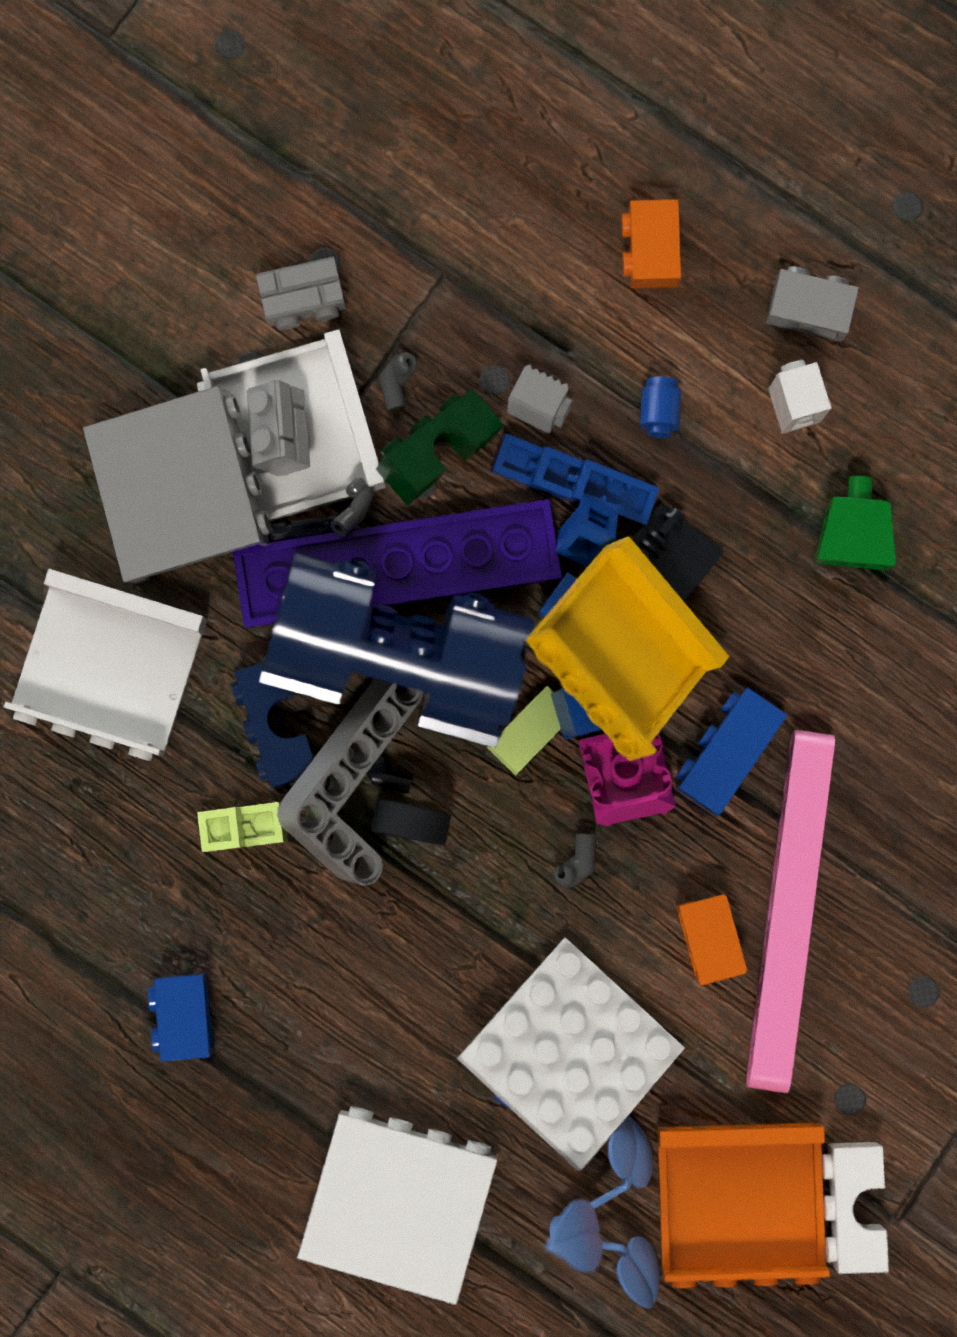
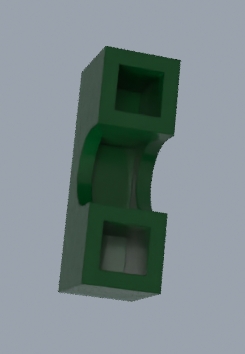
(463, 425)

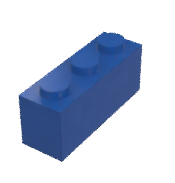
(729, 750)

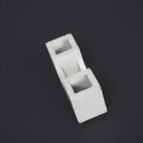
(851, 1171)

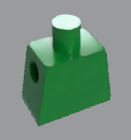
(857, 530)

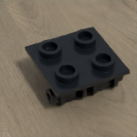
(677, 549)

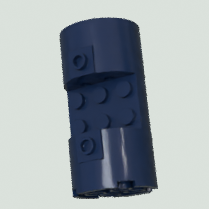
(464, 668)

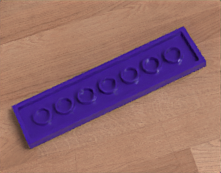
(414, 558)

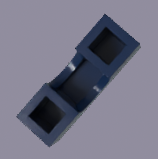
(281, 758)

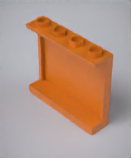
(741, 1204)

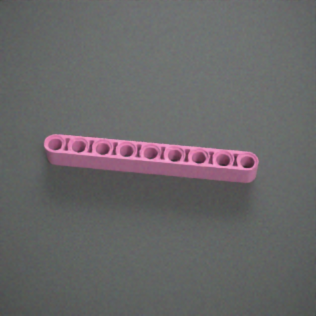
(790, 911)

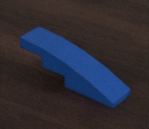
(573, 478)

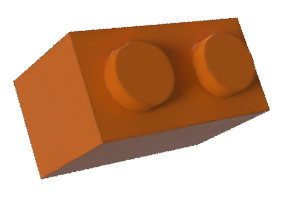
(653, 243)

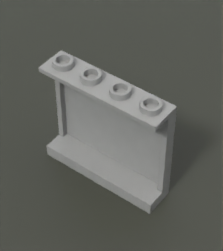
(177, 484)

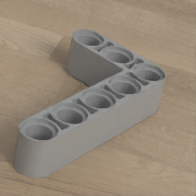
(344, 777)

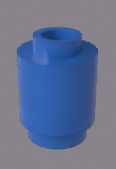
(660, 407)

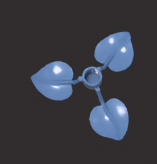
(576, 1231)

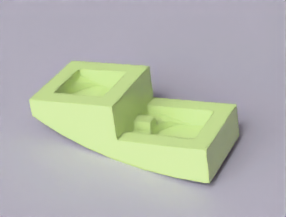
(528, 732)
(240, 827)

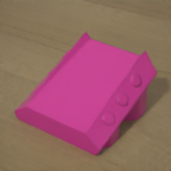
(622, 787)

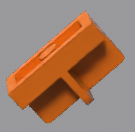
(711, 939)

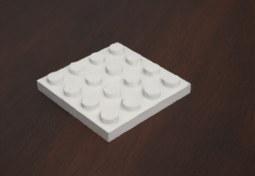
(571, 1054)

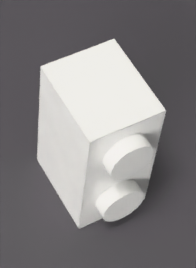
(799, 396)

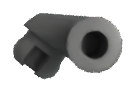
(394, 377)
(357, 510)
(578, 866)

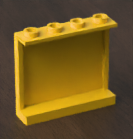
(626, 647)

